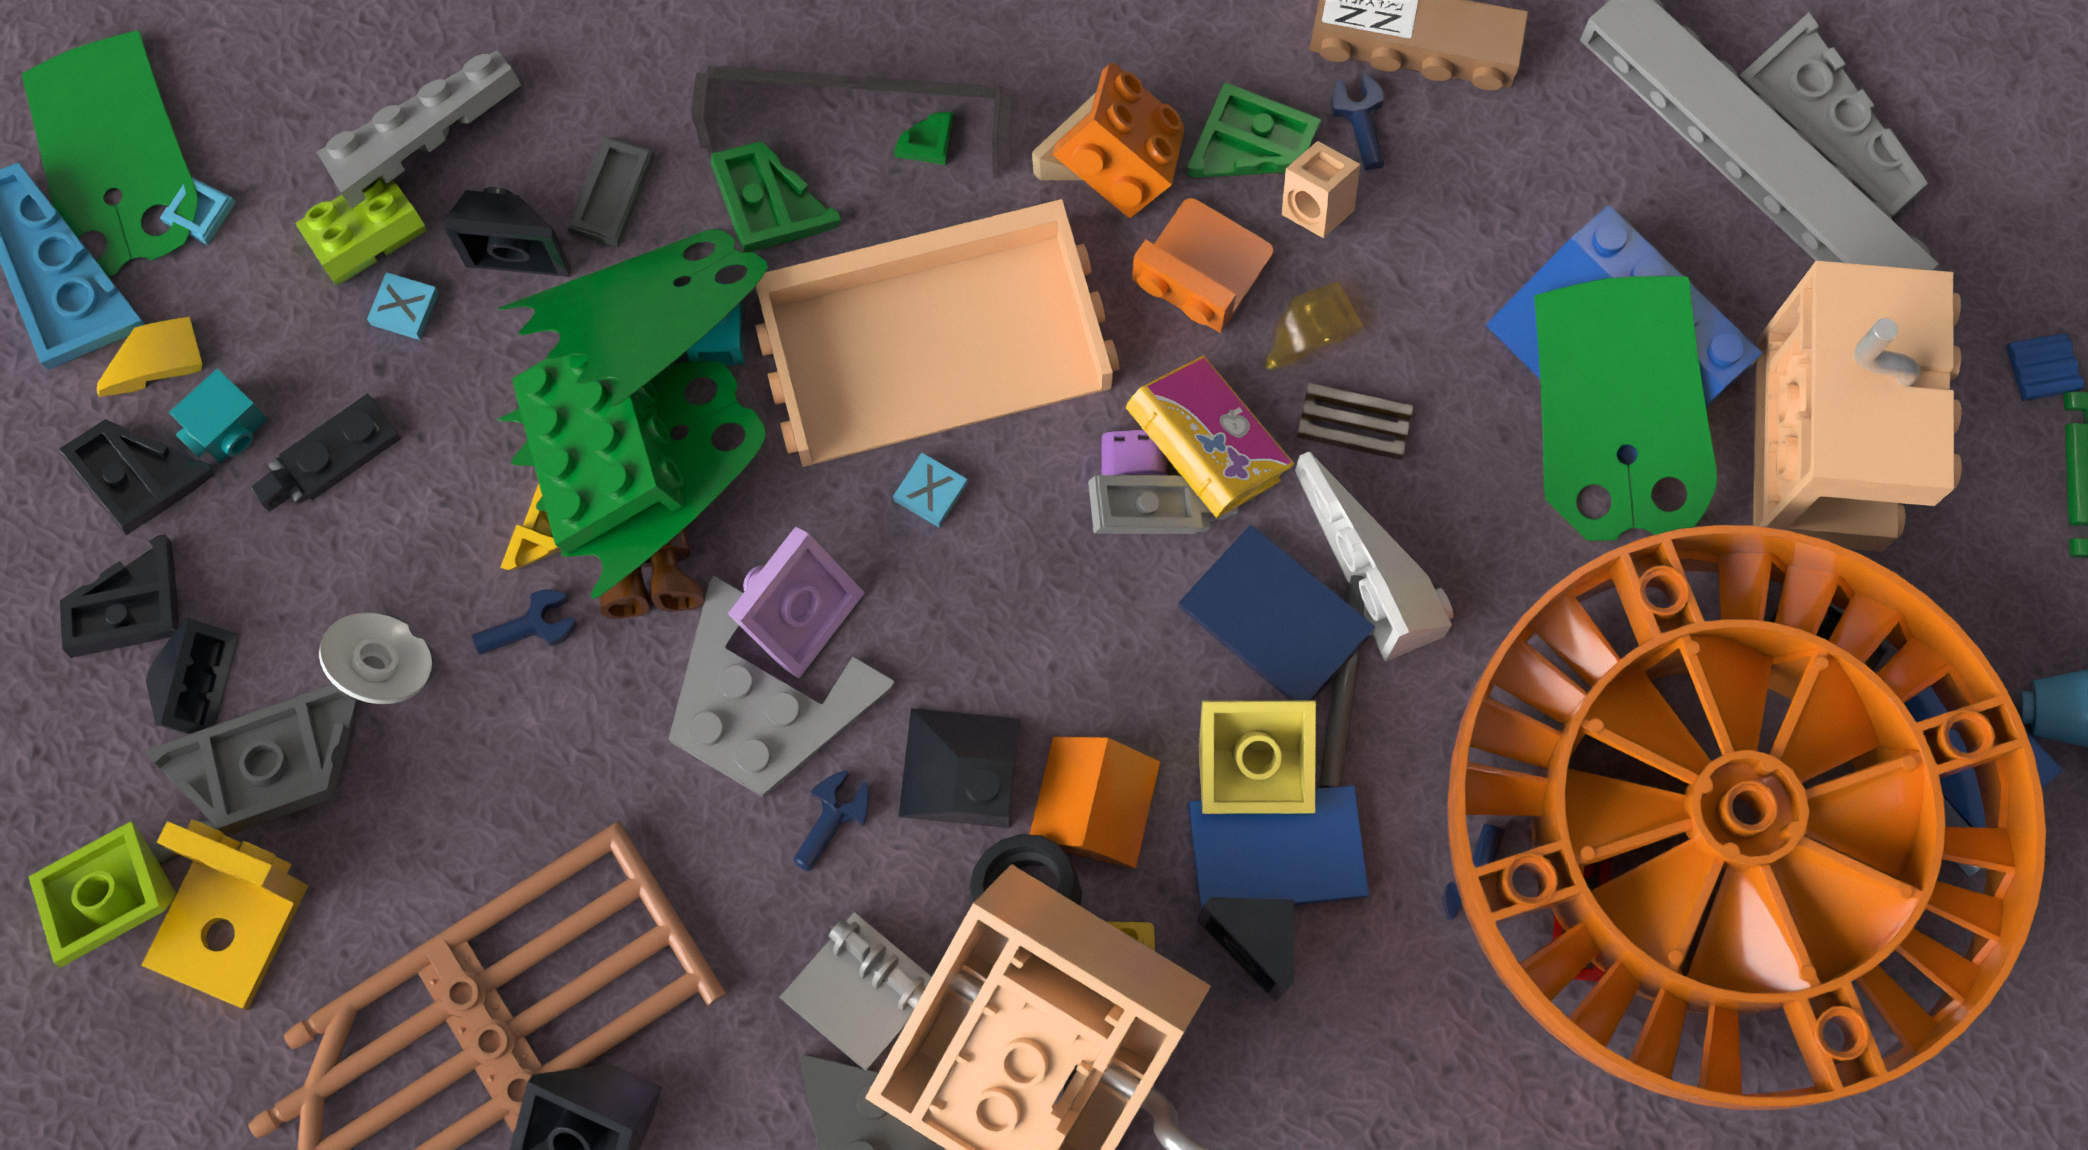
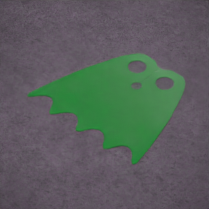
(632, 314)
(702, 466)

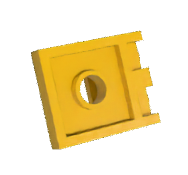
(231, 885)

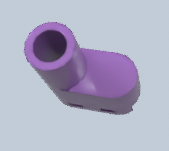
(1131, 455)

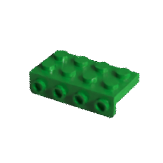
(592, 457)

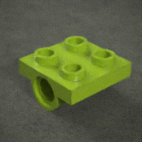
(350, 238)

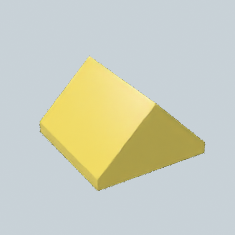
(1257, 756)

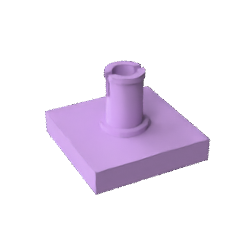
(795, 602)

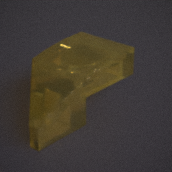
(1312, 322)

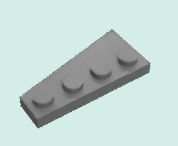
(1819, 99)
(418, 124)

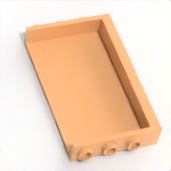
(933, 333)

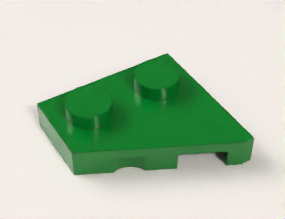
(1250, 136)
(766, 199)

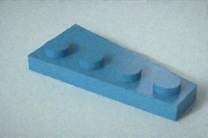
(54, 278)

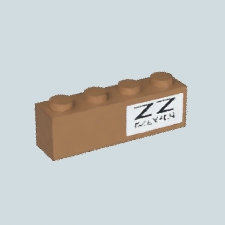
(1426, 36)

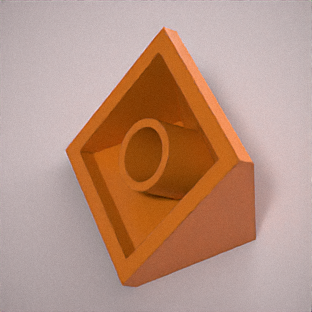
(1096, 798)

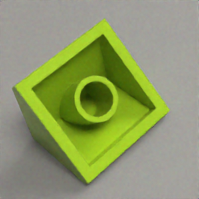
(99, 893)

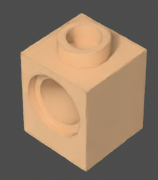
(1320, 189)

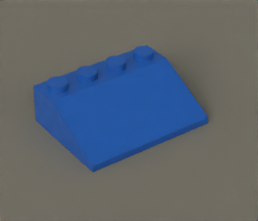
(1614, 249)

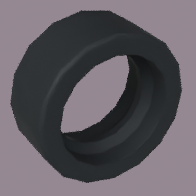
(1021, 852)

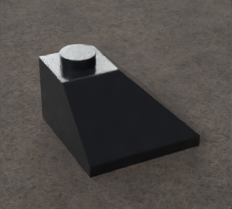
(504, 234)
(959, 768)
(585, 1110)

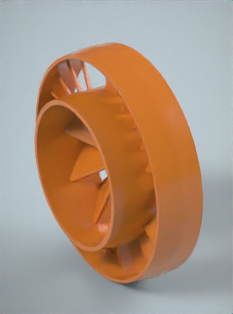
(1789, 912)

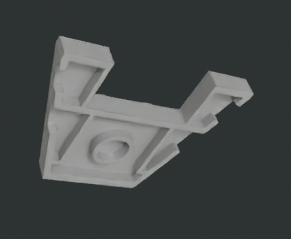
(751, 720)

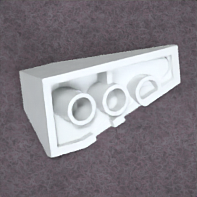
(1396, 589)

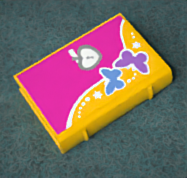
(1209, 435)

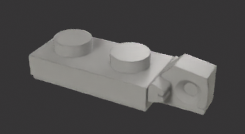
(1147, 505)

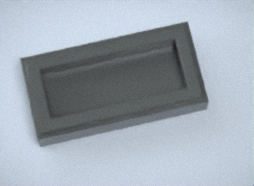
(611, 191)

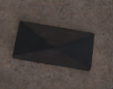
(190, 676)

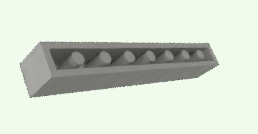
(1747, 138)

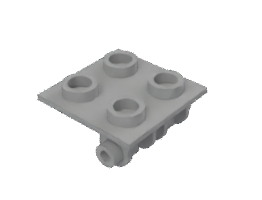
(858, 990)

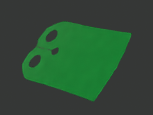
(104, 130)
(1620, 373)

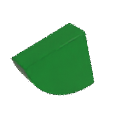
(927, 139)

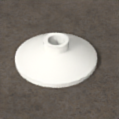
(379, 642)

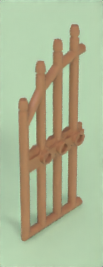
(469, 1002)

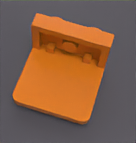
(1125, 144)
(1202, 264)

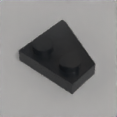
(132, 474)
(123, 605)

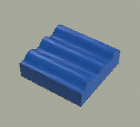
(2045, 366)

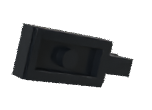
(327, 455)

